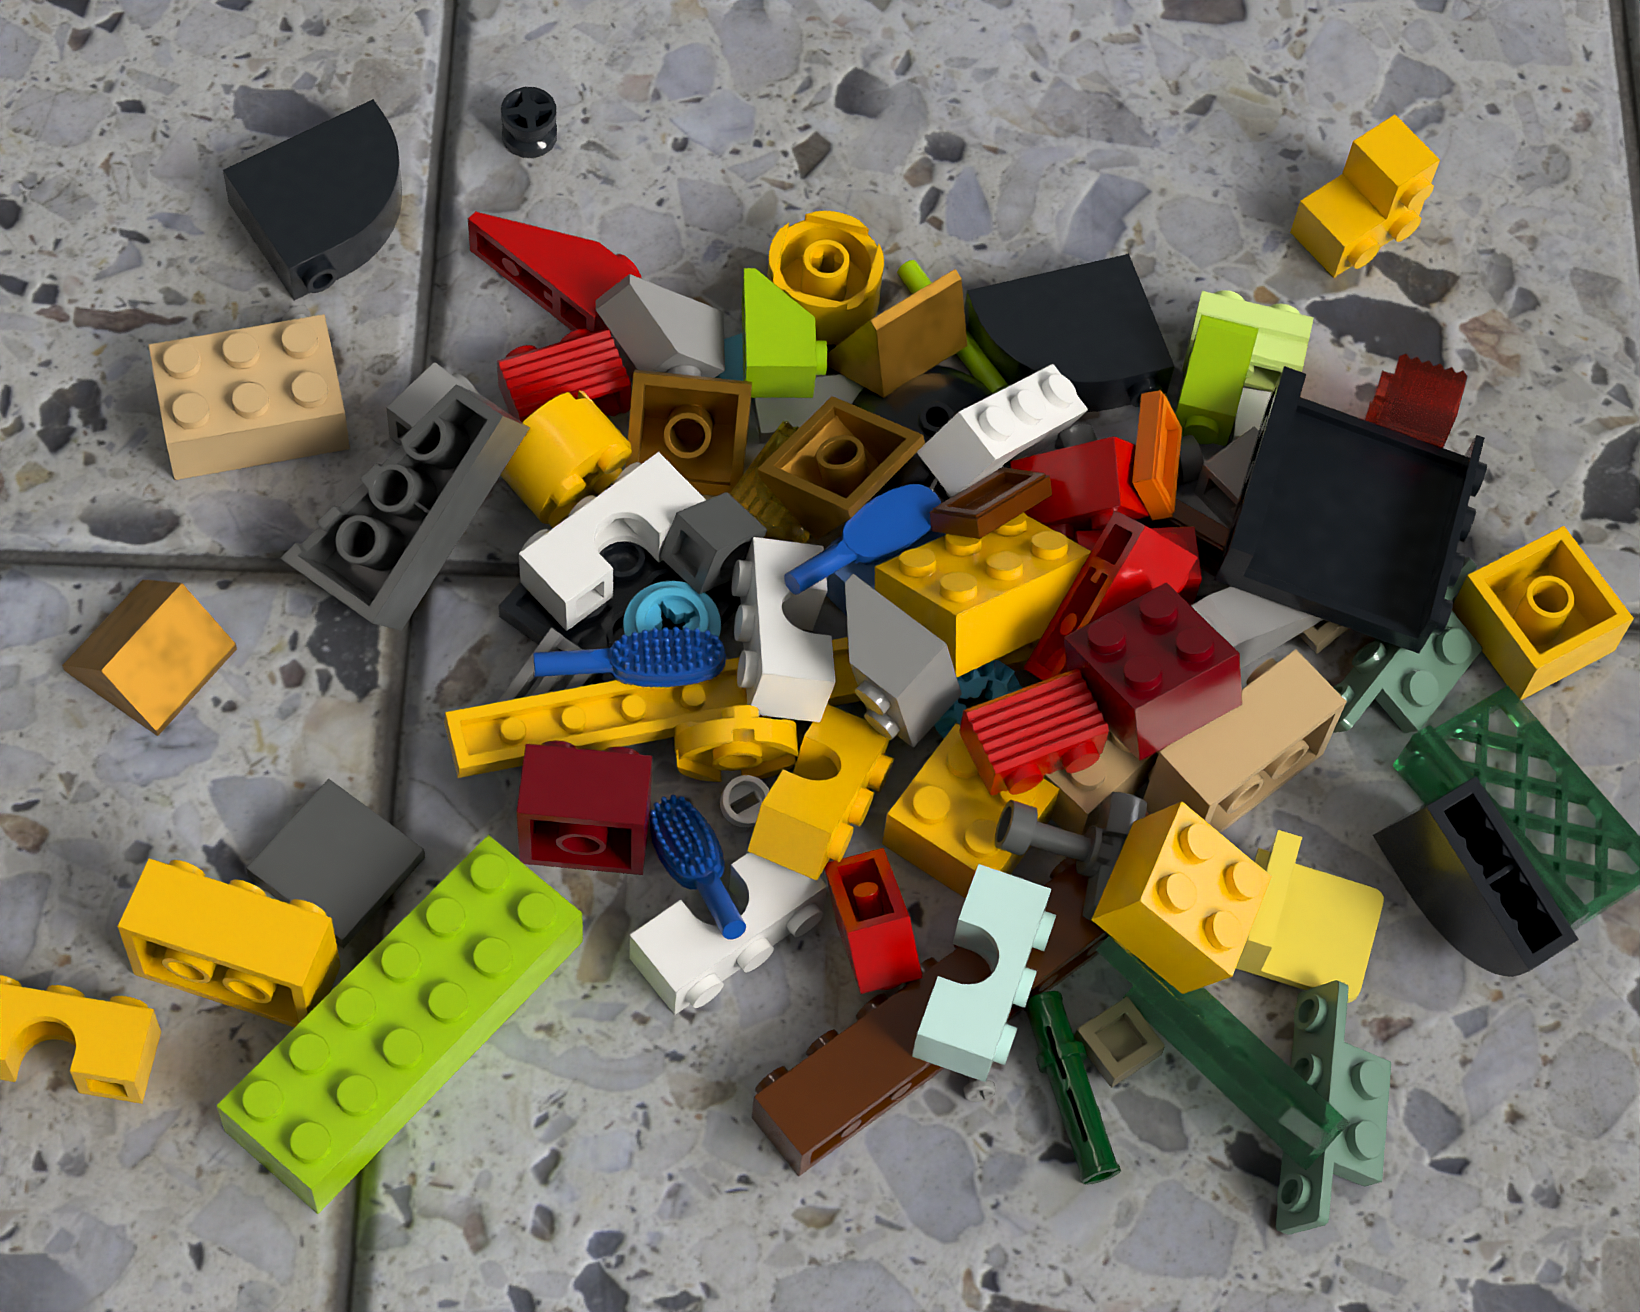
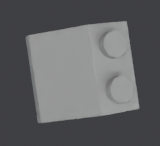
(898, 666)

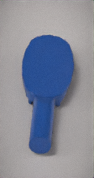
(872, 534)
(643, 659)
(694, 859)

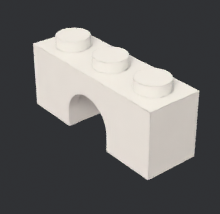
(1002, 428)
(565, 563)
(781, 666)
(692, 958)

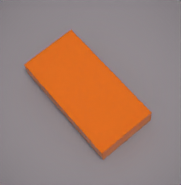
(1157, 455)

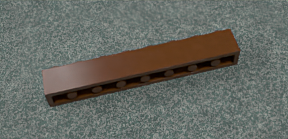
(870, 1064)

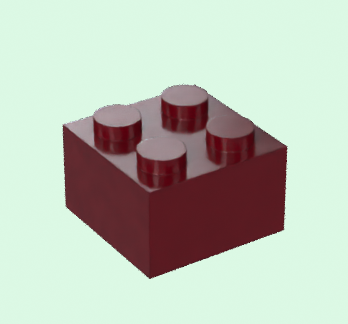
(1156, 670)
(584, 808)

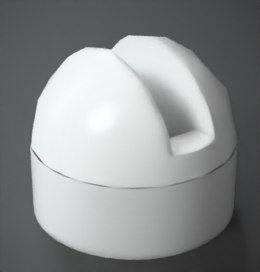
(738, 790)

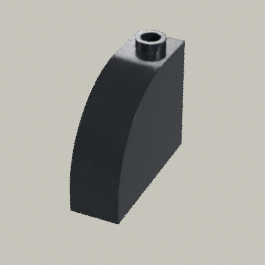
(321, 198)
(1084, 322)
(1476, 882)

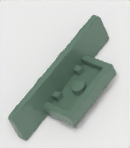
(1408, 682)
(1355, 1086)

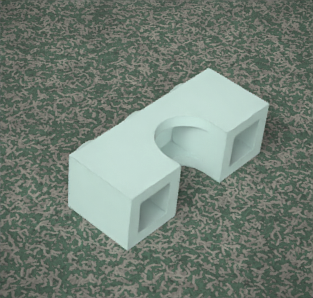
(967, 1022)

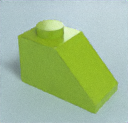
(778, 341)
(1214, 379)

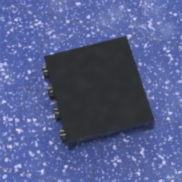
(1351, 519)

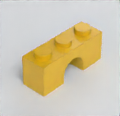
(811, 809)
(111, 1037)

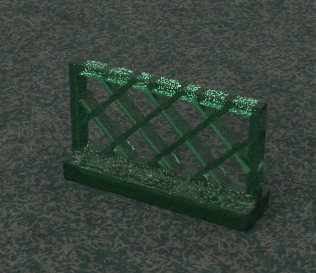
(1434, 769)
(1232, 1059)

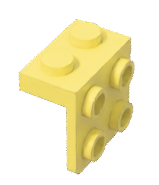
(1310, 923)

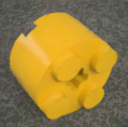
(830, 271)
(565, 457)

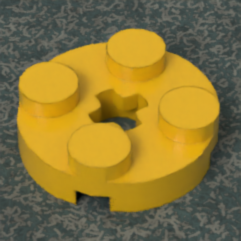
(736, 742)

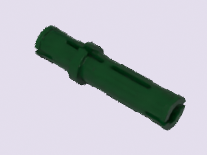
(1063, 1062)

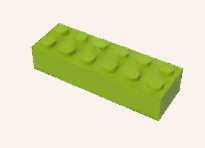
(401, 1023)

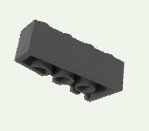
(411, 510)

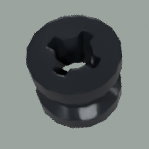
(539, 112)

